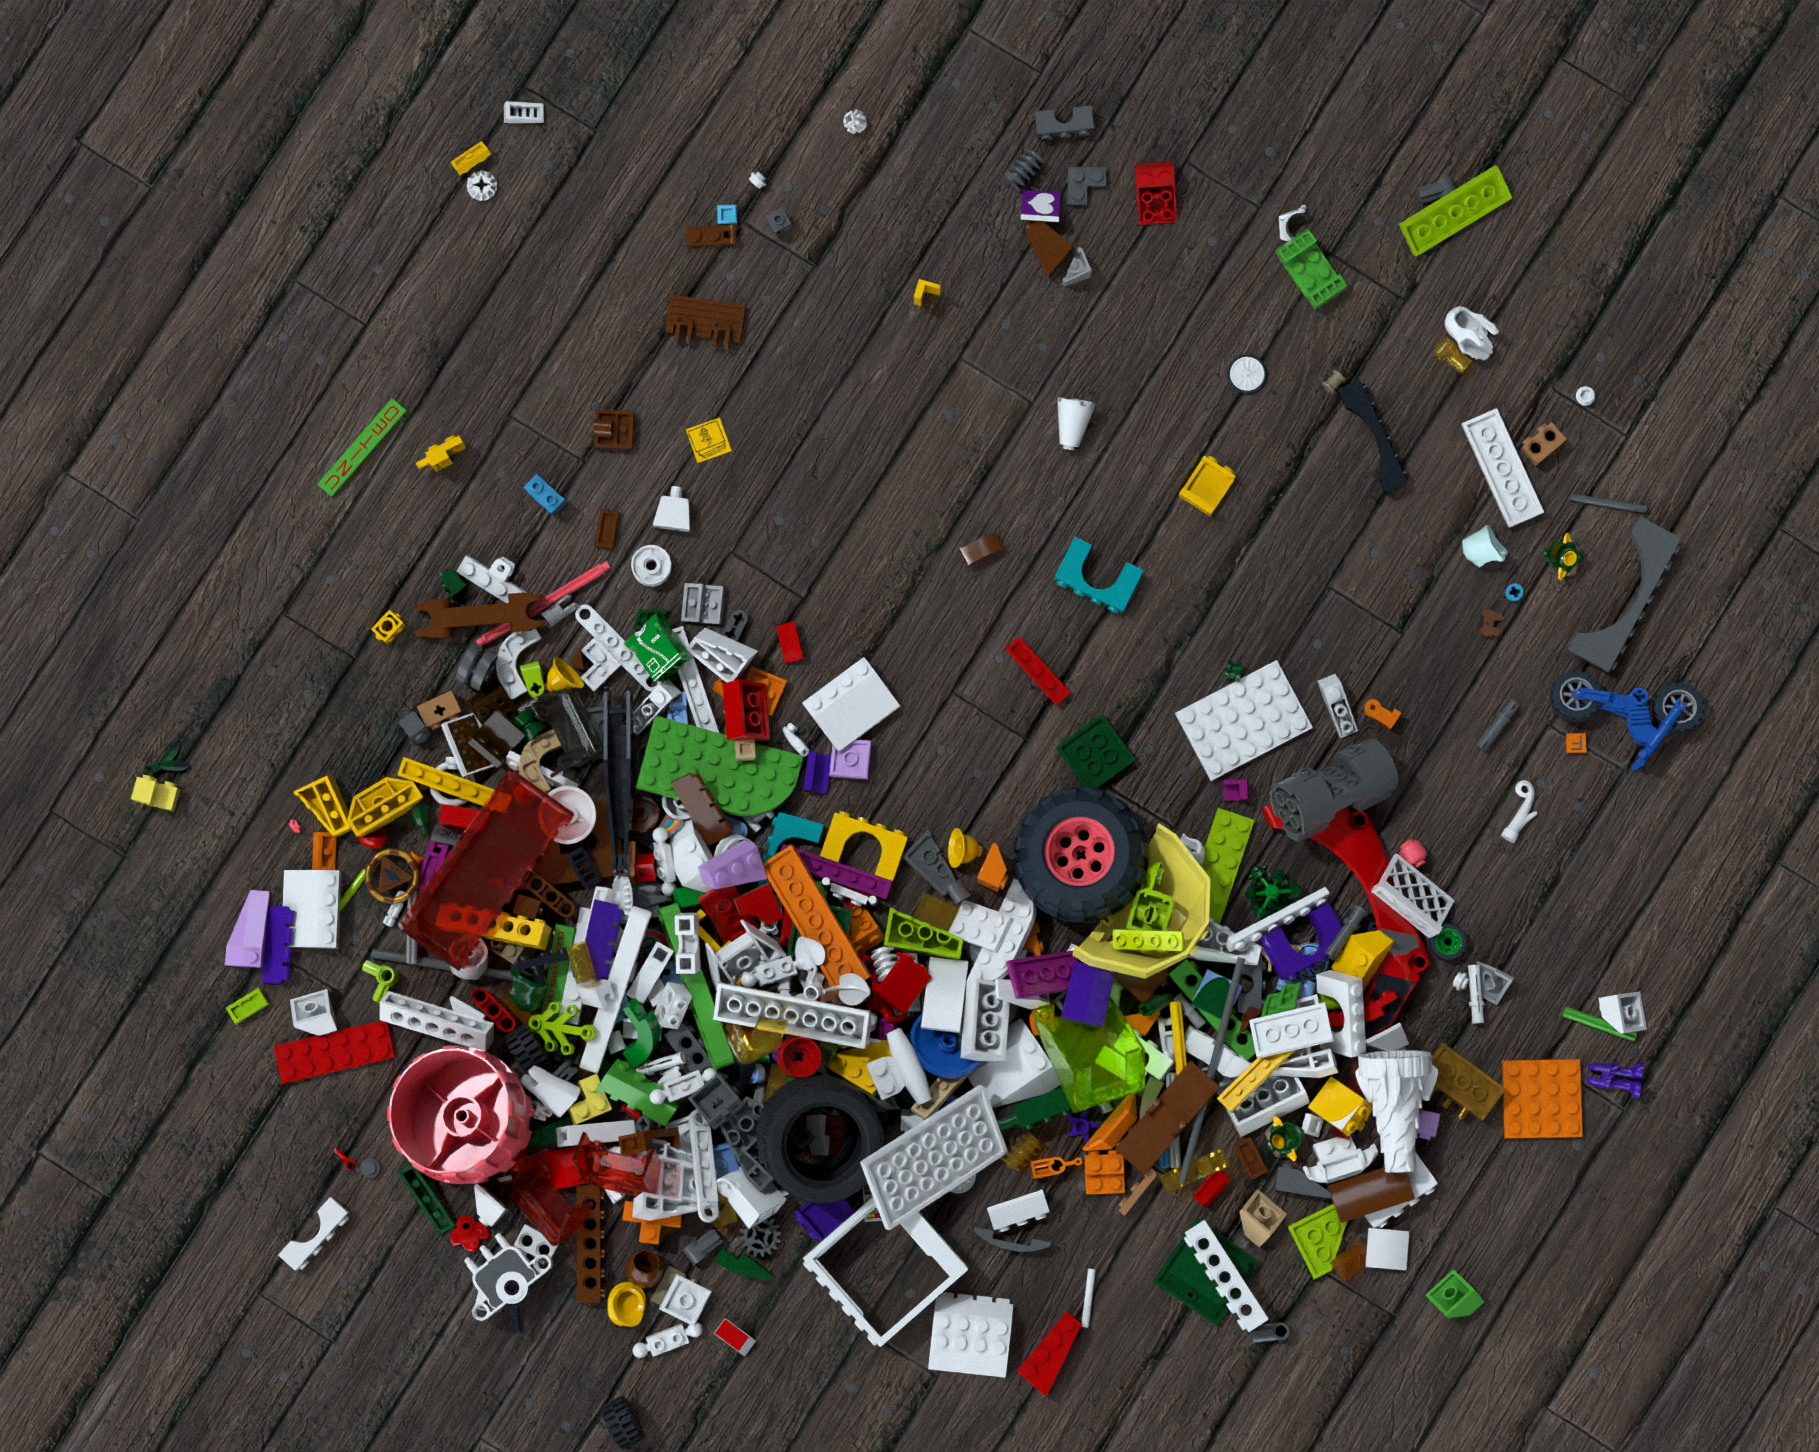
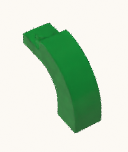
(647, 1032)

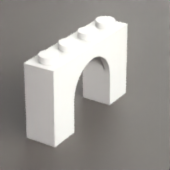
(1349, 994)
(1420, 1181)

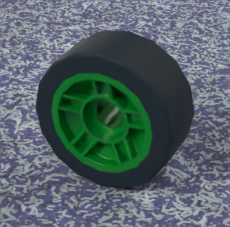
(1457, 946)

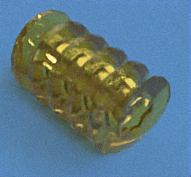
(1022, 1152)

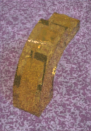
(1199, 1169)

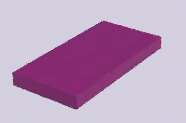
(1041, 974)

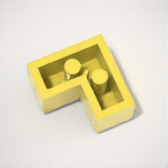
(152, 793)
(593, 1103)

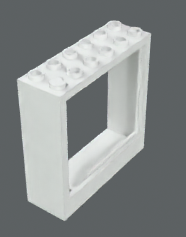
(925, 1237)

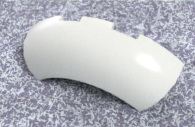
(1202, 1046)

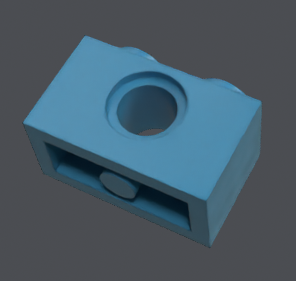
(544, 495)

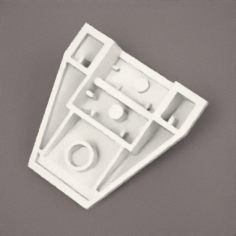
(1023, 1073)

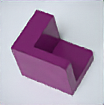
(1235, 790)

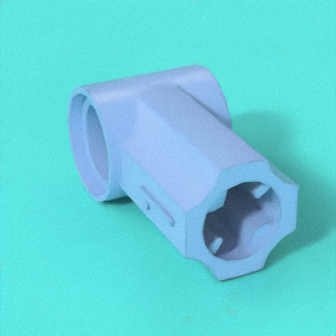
(1307, 987)

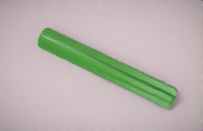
(1596, 1023)

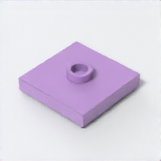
(851, 761)

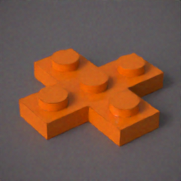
(650, 1230)

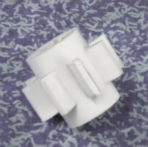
(855, 121)
(540, 1111)

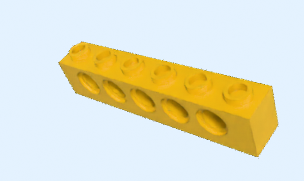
(535, 939)

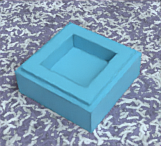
(727, 214)

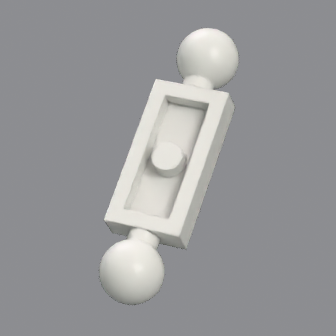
(664, 861)
(773, 972)
(681, 1086)
(667, 1340)

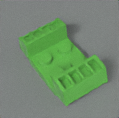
(1310, 269)

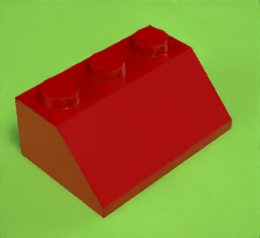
(746, 710)

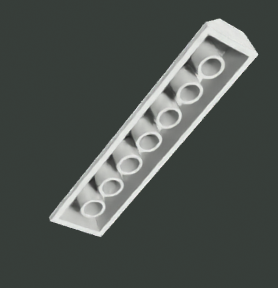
(804, 1016)

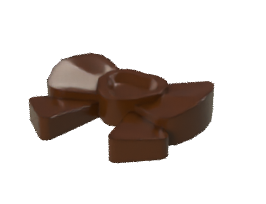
(1489, 617)

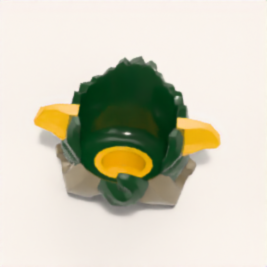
(1564, 556)
(1284, 1138)

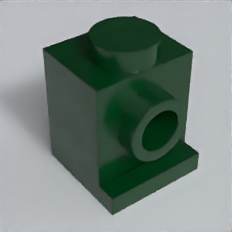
(452, 583)

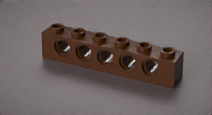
(584, 1293)

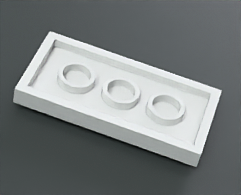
(1291, 1030)

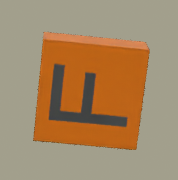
(1576, 743)

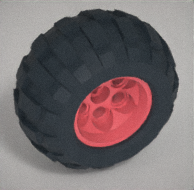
(1066, 816)

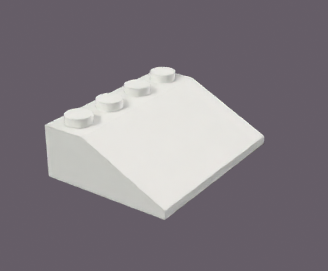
(851, 704)
(316, 903)
(1272, 1098)

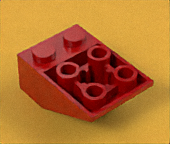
(1155, 192)

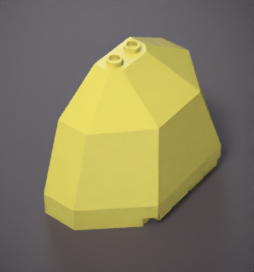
(1186, 885)

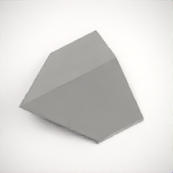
(1078, 270)
(1493, 983)

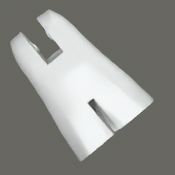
(551, 1090)

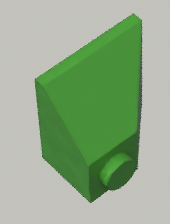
(1454, 1296)

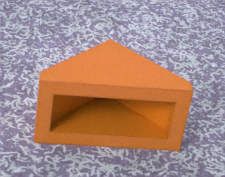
(1141, 1023)

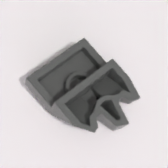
(648, 897)

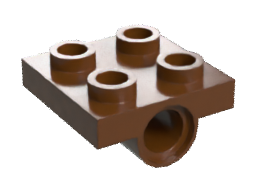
(613, 429)

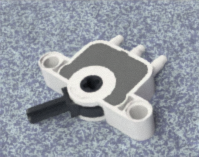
(499, 1273)

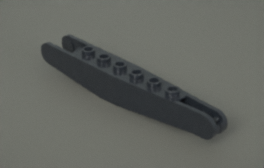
(619, 779)

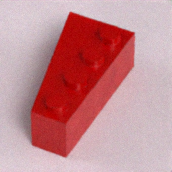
(1047, 1358)

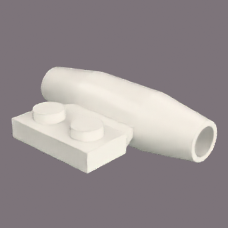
(900, 1070)

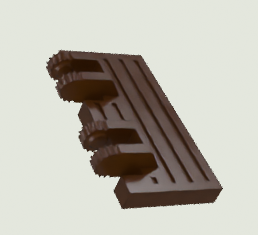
(705, 317)

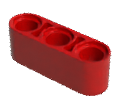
(485, 1007)

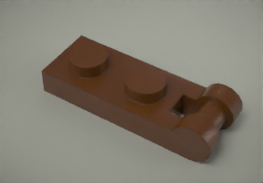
(711, 235)

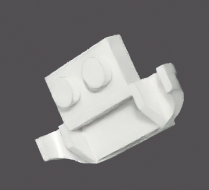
(1339, 1160)

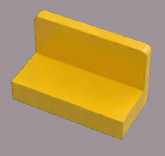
(925, 286)

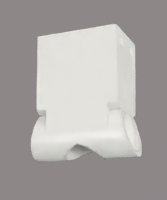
(747, 1200)

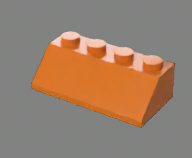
(993, 871)

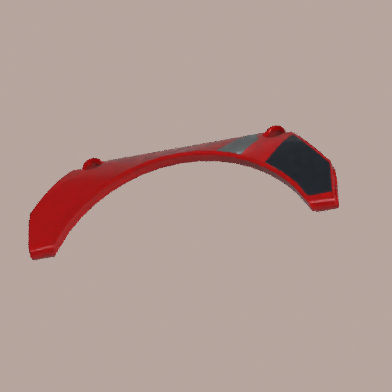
(1365, 855)

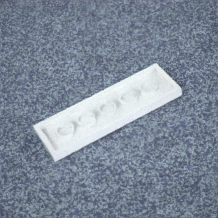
(1502, 468)

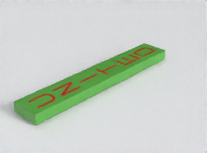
(362, 447)

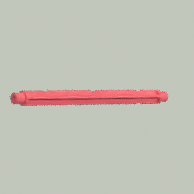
(550, 600)

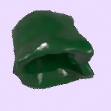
(525, 993)

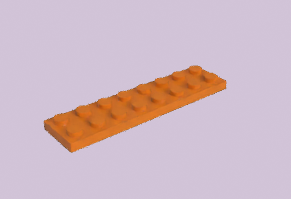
(813, 914)

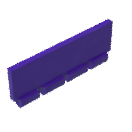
(599, 934)
(277, 937)

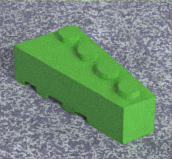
(635, 1089)

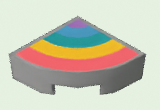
(673, 825)

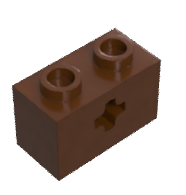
(529, 908)

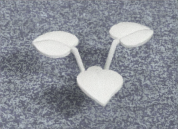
(852, 986)

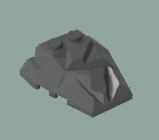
(741, 1136)

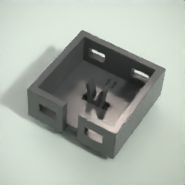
(711, 1097)

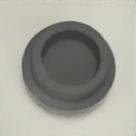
(370, 1168)

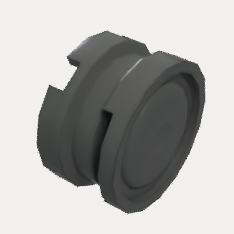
(565, 1070)

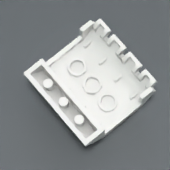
(971, 1335)

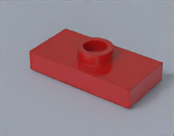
(1211, 1188)

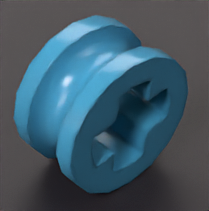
(1516, 587)

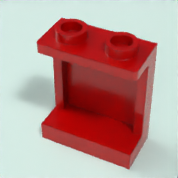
(902, 983)

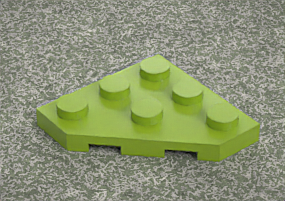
(1318, 1239)

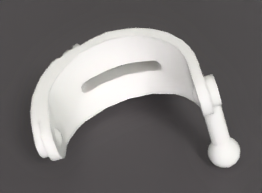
(1283, 223)

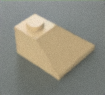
(1260, 1218)

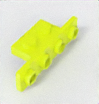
(1148, 940)

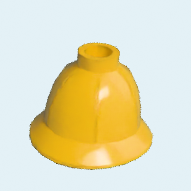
(562, 676)
(962, 848)

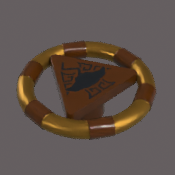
(392, 876)

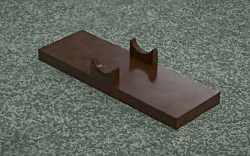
(1167, 1117)

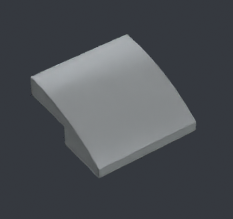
(703, 604)

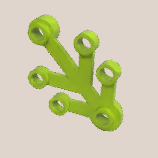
(559, 1027)

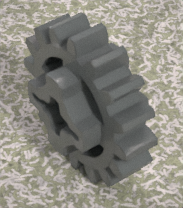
(766, 1247)

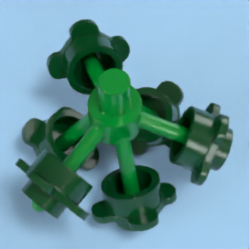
(1276, 881)

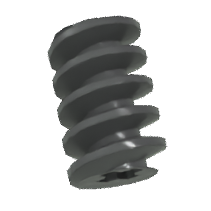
(1023, 168)

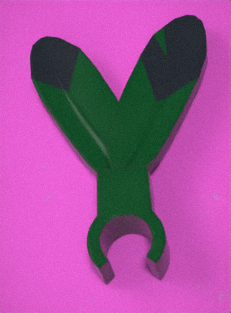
(166, 761)

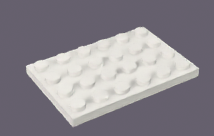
(1243, 720)

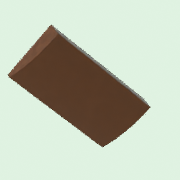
(1370, 1193)

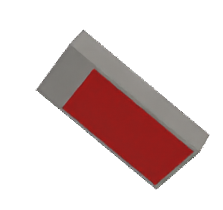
(734, 1337)

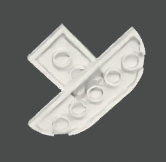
(997, 933)

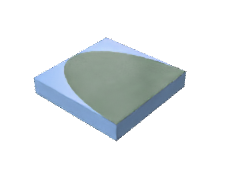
(1213, 994)

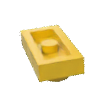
(470, 158)

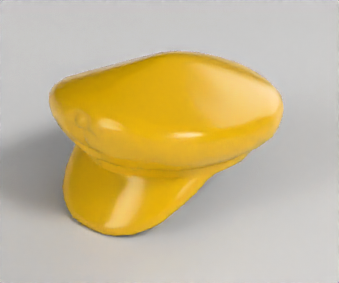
(626, 1304)

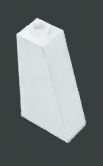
(602, 1132)

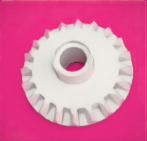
(623, 896)

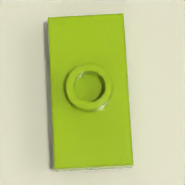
(247, 1006)

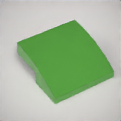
(1282, 1001)

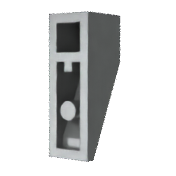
(1296, 1182)

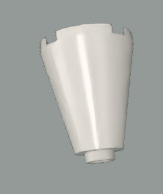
(1073, 420)

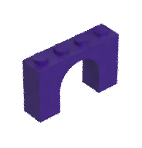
(1288, 961)

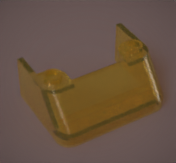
(754, 1043)

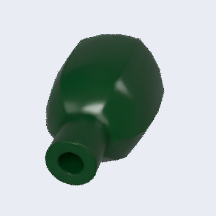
(421, 817)

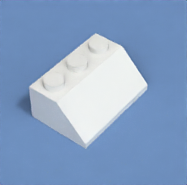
(1018, 1211)

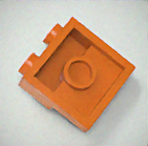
(1104, 1173)

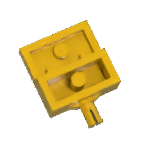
(439, 455)

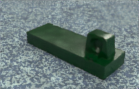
(546, 1135)

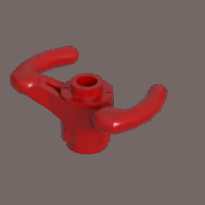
(877, 1005)

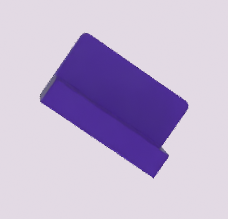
(817, 773)

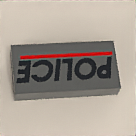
(446, 834)

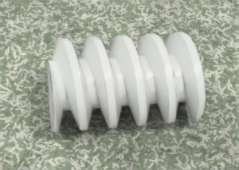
(883, 961)

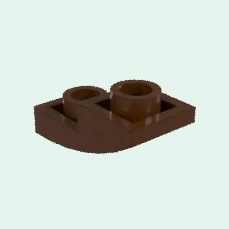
(981, 548)

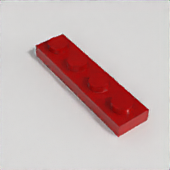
(1037, 671)

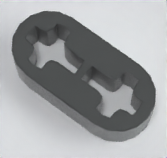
(731, 622)

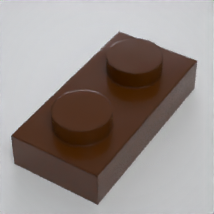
(1250, 1158)

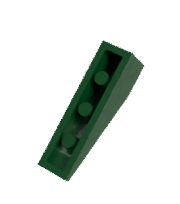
(427, 1196)

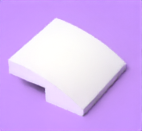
(1387, 1249)

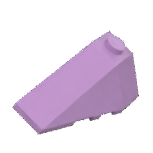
(248, 938)

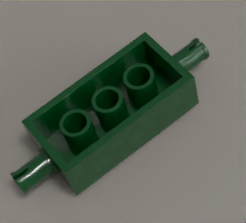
(1037, 1109)

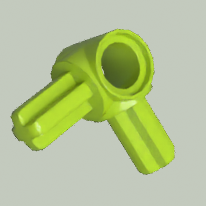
(380, 973)

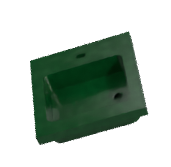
(1185, 1274)

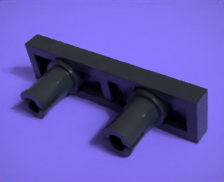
(537, 963)

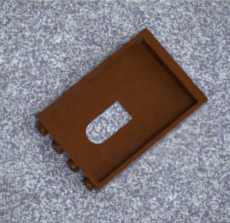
(558, 870)

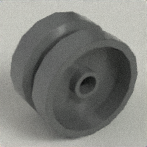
(476, 666)

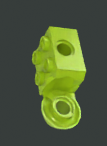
(1151, 908)

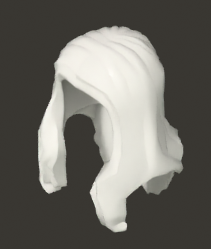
(1470, 332)

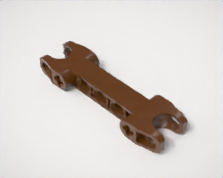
(514, 612)

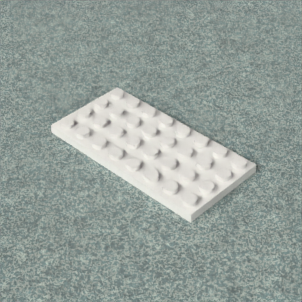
(934, 1157)

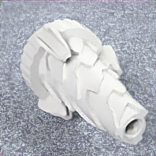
(1396, 1087)

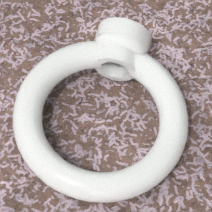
(449, 764)

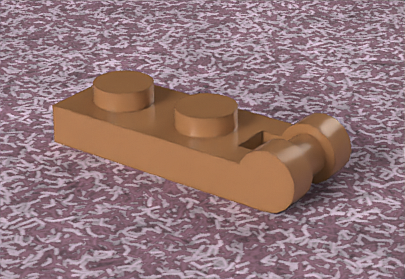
(1137, 1189)

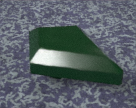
(644, 615)

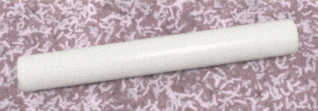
(1088, 1297)

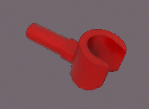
(344, 1158)

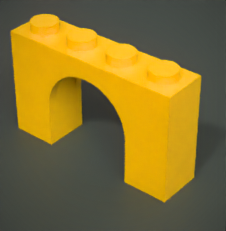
(844, 827)

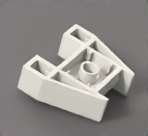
(742, 955)
(1305, 1062)

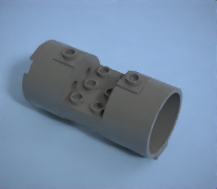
(1358, 779)

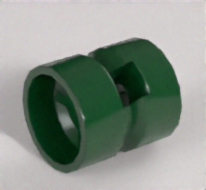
(529, 724)

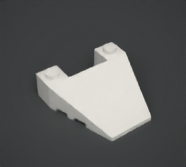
(675, 1186)

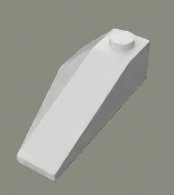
(1214, 947)

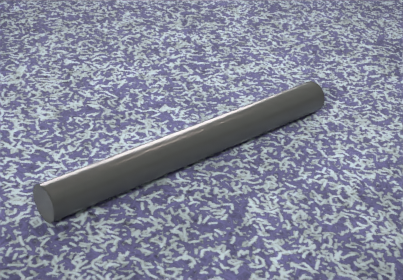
(1608, 503)

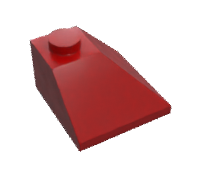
(563, 1168)

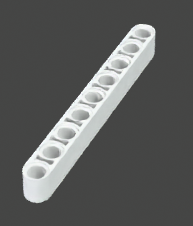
(619, 979)

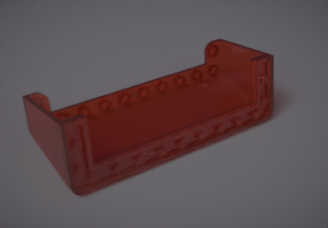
(484, 869)

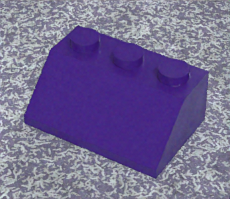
(1088, 995)

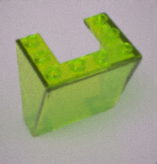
(1093, 1061)

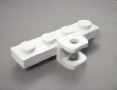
(493, 579)

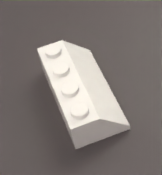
(984, 1023)

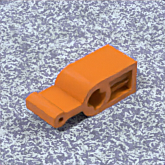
(1048, 1162)

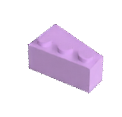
(733, 867)

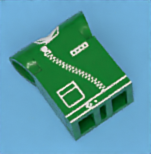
(658, 648)

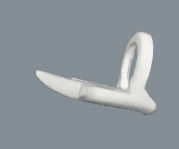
(672, 1073)

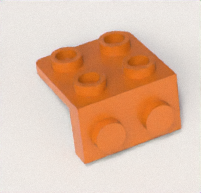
(864, 931)

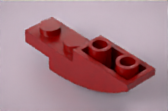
(1372, 1010)

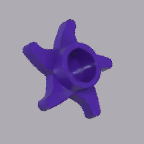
(1081, 1125)

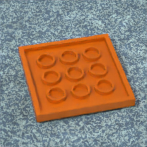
(1542, 1098)

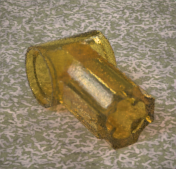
(1448, 352)

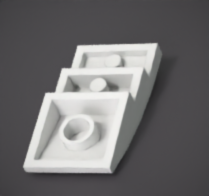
(944, 994)

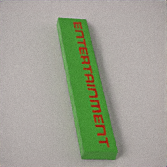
(557, 972)

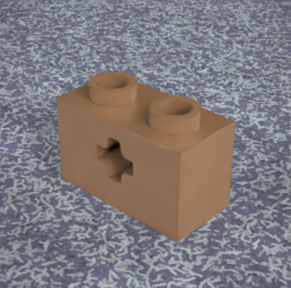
(430, 708)

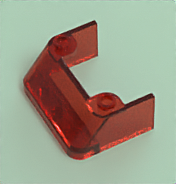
(615, 1170)
(543, 1203)

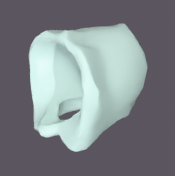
(1483, 547)

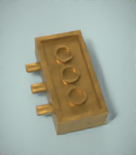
(1464, 1084)

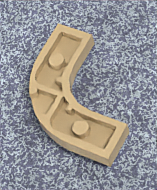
(531, 757)

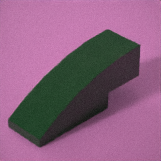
(743, 1266)

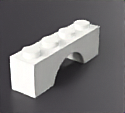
(331, 1215)

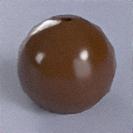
(644, 1269)

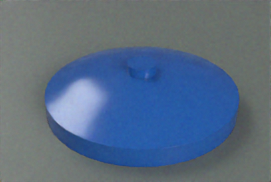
(940, 1051)

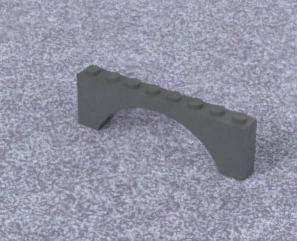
(1655, 550)

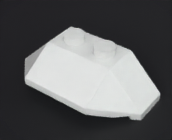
(688, 853)

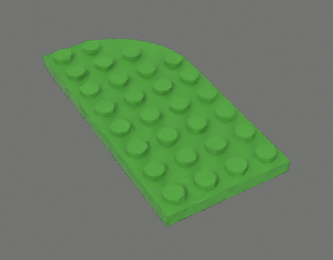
(738, 787)

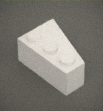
(721, 654)

